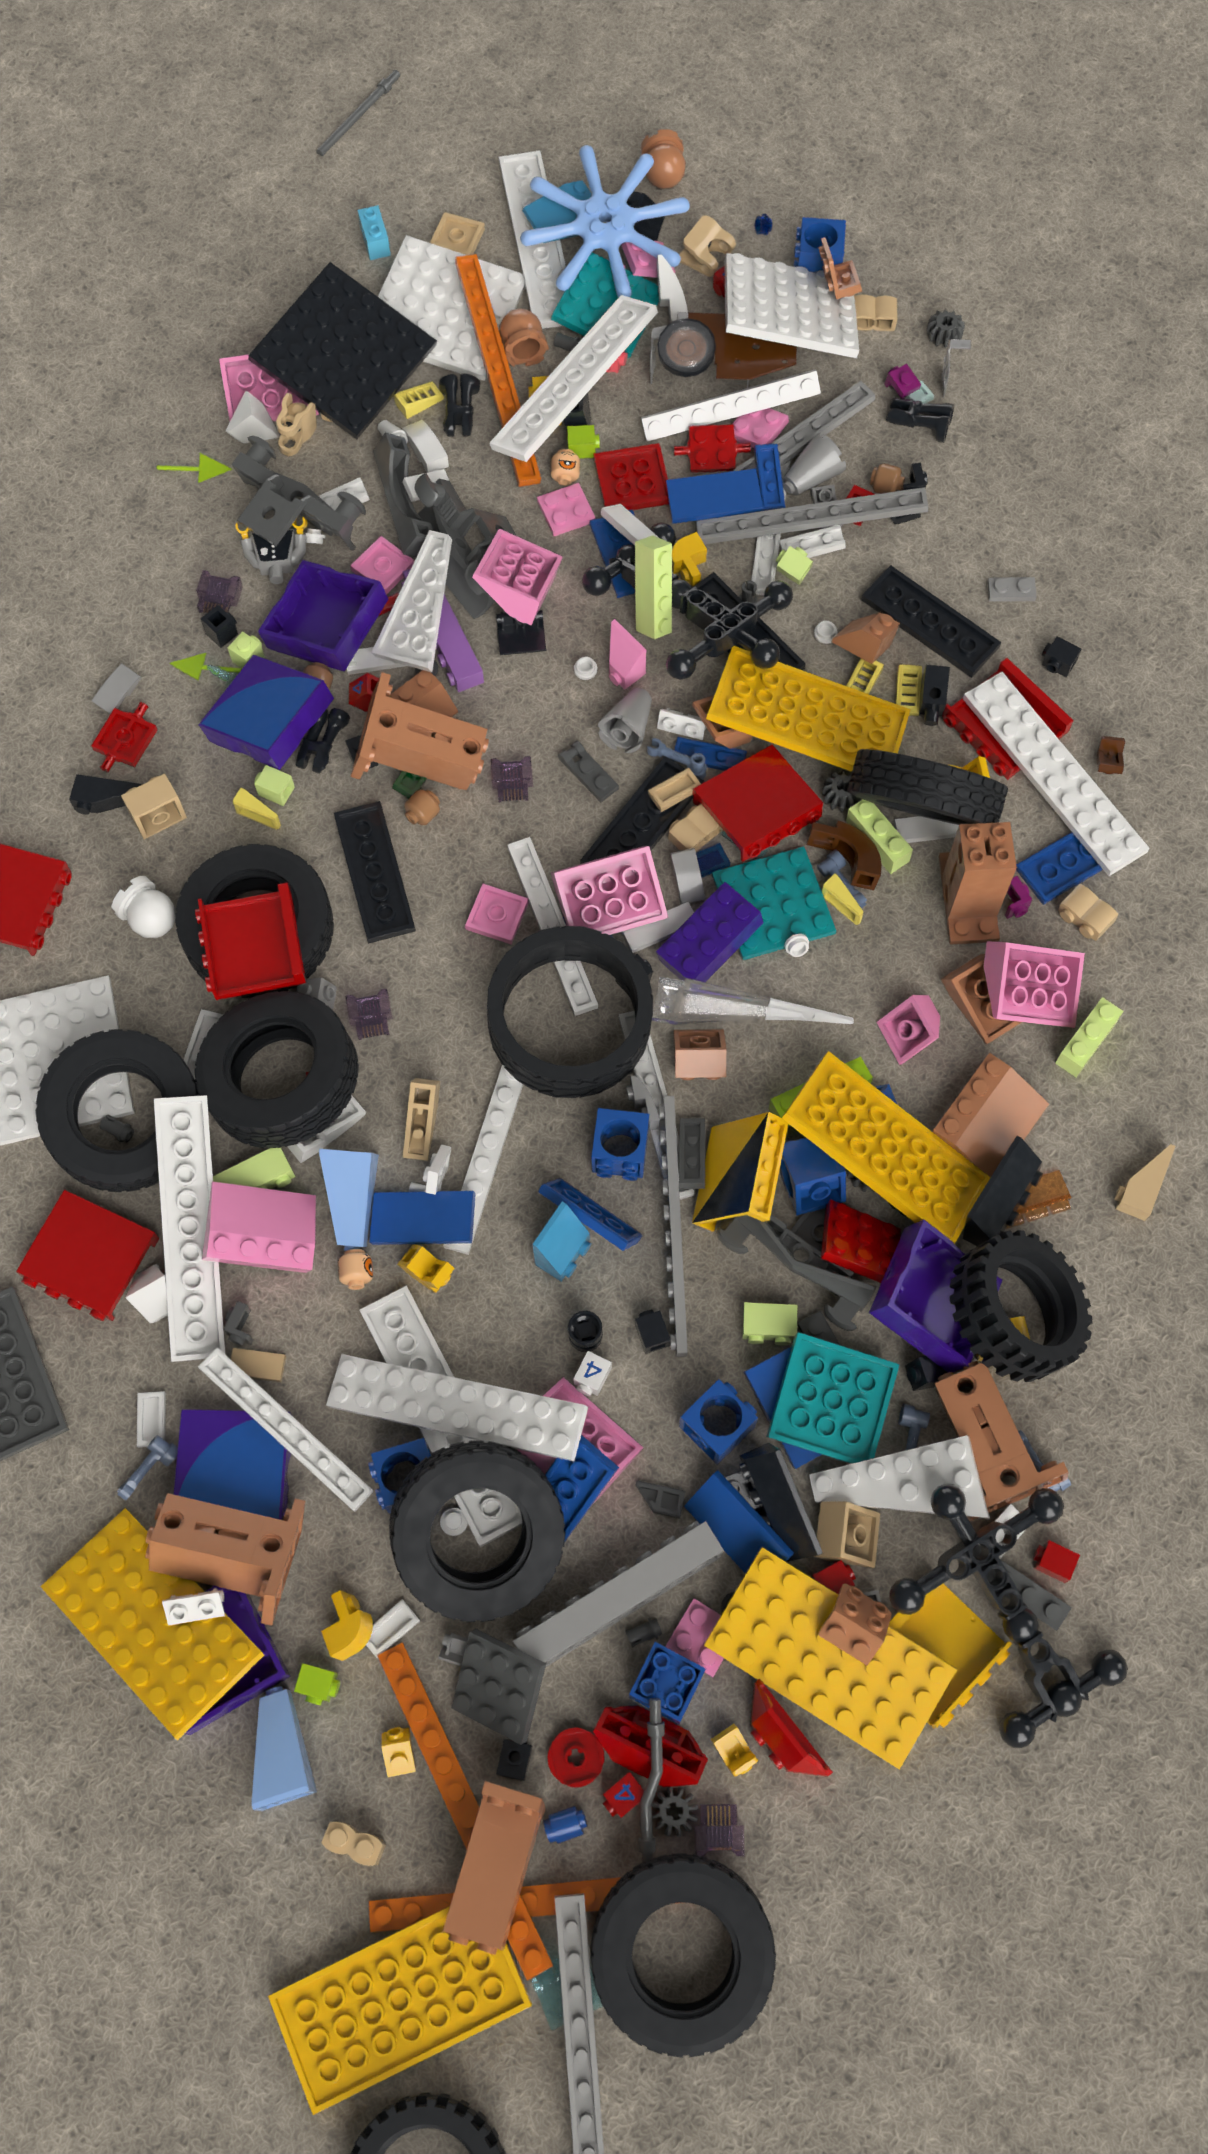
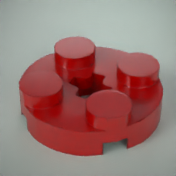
(562, 1748)

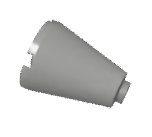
(814, 466)
(626, 721)

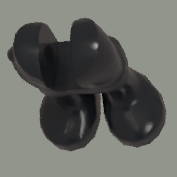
(907, 412)
(454, 413)
(337, 720)

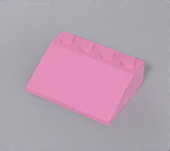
(242, 376)
(517, 575)
(611, 892)
(1033, 983)
(260, 1228)
(597, 1429)

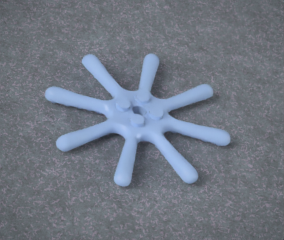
(604, 208)

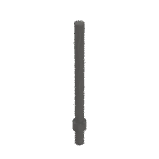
(383, 87)

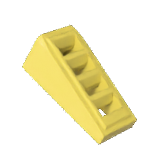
(415, 407)
(876, 667)
(912, 676)
(252, 808)
(840, 897)

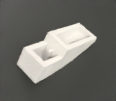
(669, 289)
(426, 446)
(348, 1117)

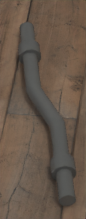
(655, 1730)

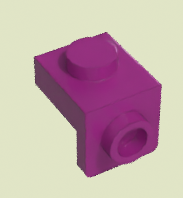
(902, 380)
(1021, 898)

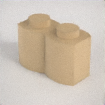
(876, 312)
(694, 829)
(1087, 912)
(361, 1847)

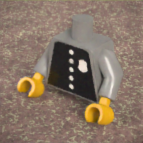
(271, 559)

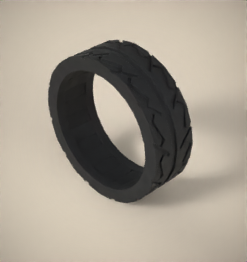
(572, 944)

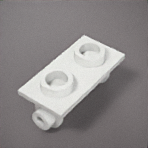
(681, 724)
(194, 1607)

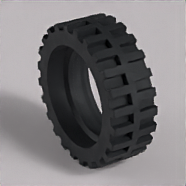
(989, 1327)
(429, 2112)

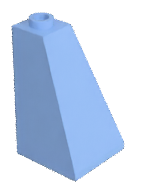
(350, 1193)
(281, 1758)

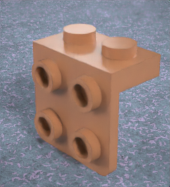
(840, 277)
(856, 1624)

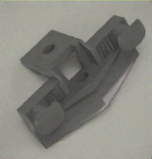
(277, 494)
(449, 516)
(783, 1243)

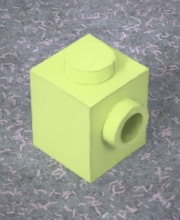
(794, 564)
(244, 648)
(274, 785)

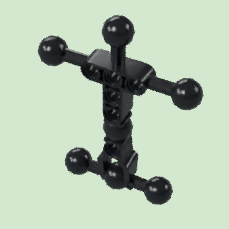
(721, 626)
(1019, 1622)

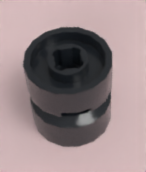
(585, 1331)

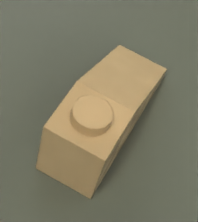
(421, 1118)
(1141, 1190)

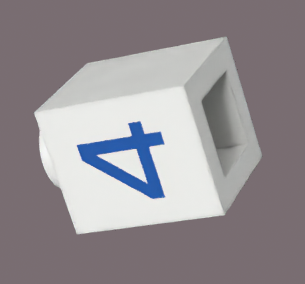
(592, 1374)

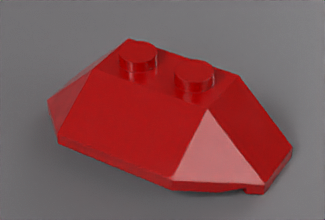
(782, 1736)
(626, 1741)

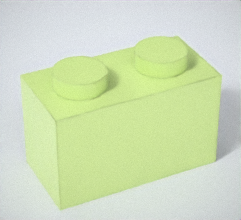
(769, 1322)

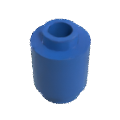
(565, 1825)

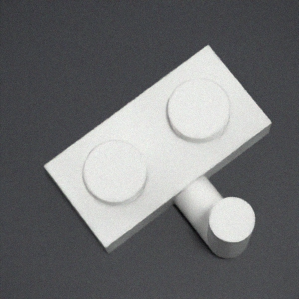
(435, 1173)

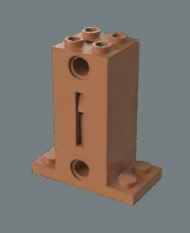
(419, 741)
(977, 880)
(993, 1438)
(226, 1547)
(494, 1868)

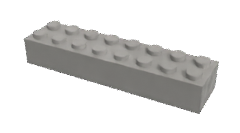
(621, 1596)

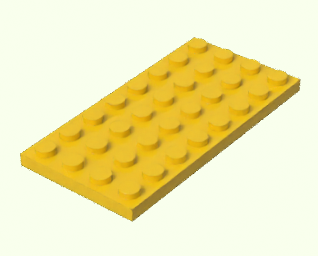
(804, 711)
(886, 1147)
(120, 1611)
(774, 1636)
(392, 2008)

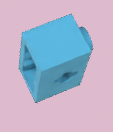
(374, 232)

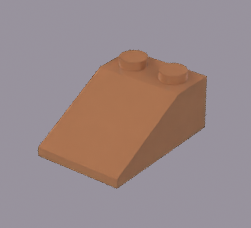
(970, 993)

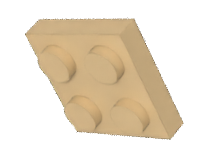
(458, 234)

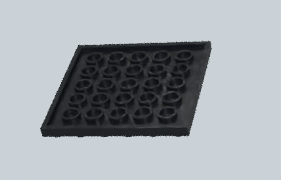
(342, 350)

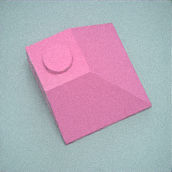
(626, 657)
(910, 1027)

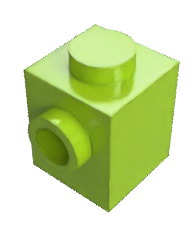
(583, 440)
(317, 1684)

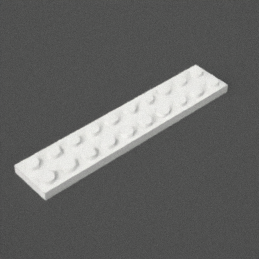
(540, 262)
(573, 378)
(1056, 774)
(185, 1190)
(410, 1344)
(458, 1407)

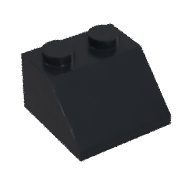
(649, 227)

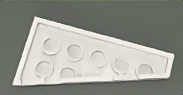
(415, 618)
(906, 1479)

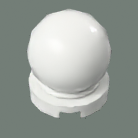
(145, 908)

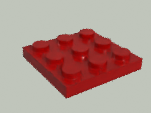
(632, 477)
(858, 1241)

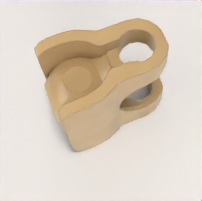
(703, 239)
(298, 424)

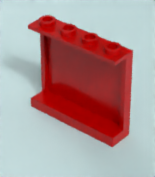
(974, 731)
(759, 801)
(28, 896)
(250, 944)
(85, 1255)

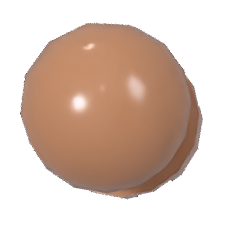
(668, 158)
(522, 337)

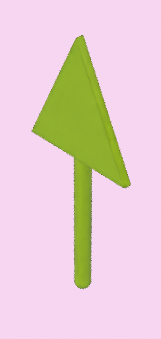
(207, 468)
(194, 665)

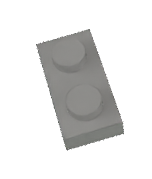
(1012, 589)

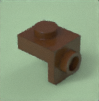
(1110, 755)

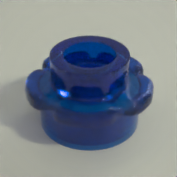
(763, 224)

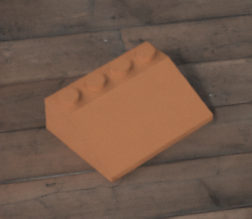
(990, 1114)

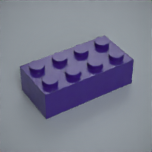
(710, 935)

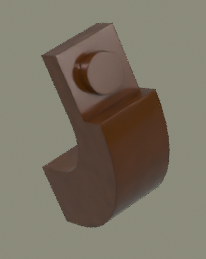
(854, 847)

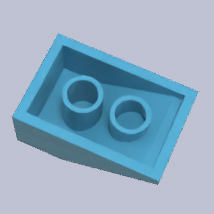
(549, 213)
(561, 1243)

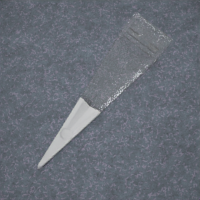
(701, 1002)

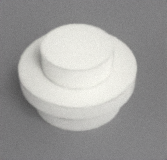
(314, 536)
(825, 632)
(585, 668)
(797, 945)
(453, 1522)

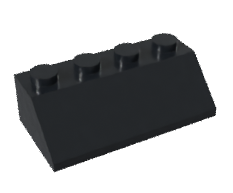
(1003, 1194)
(779, 1499)

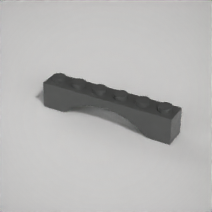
(393, 463)

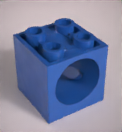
(810, 239)
(626, 1123)
(811, 1176)
(693, 1422)
(385, 1461)
(668, 1678)

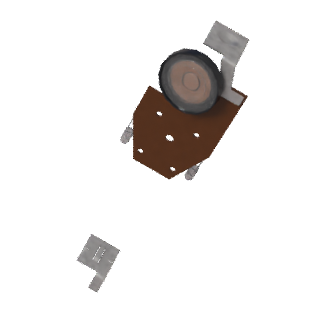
(695, 338)

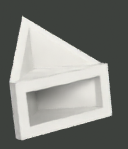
(251, 420)
(149, 1294)

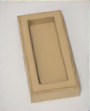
(674, 789)
(260, 1364)

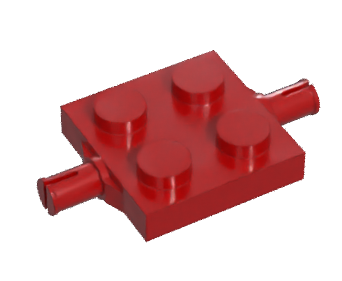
(712, 448)
(124, 737)

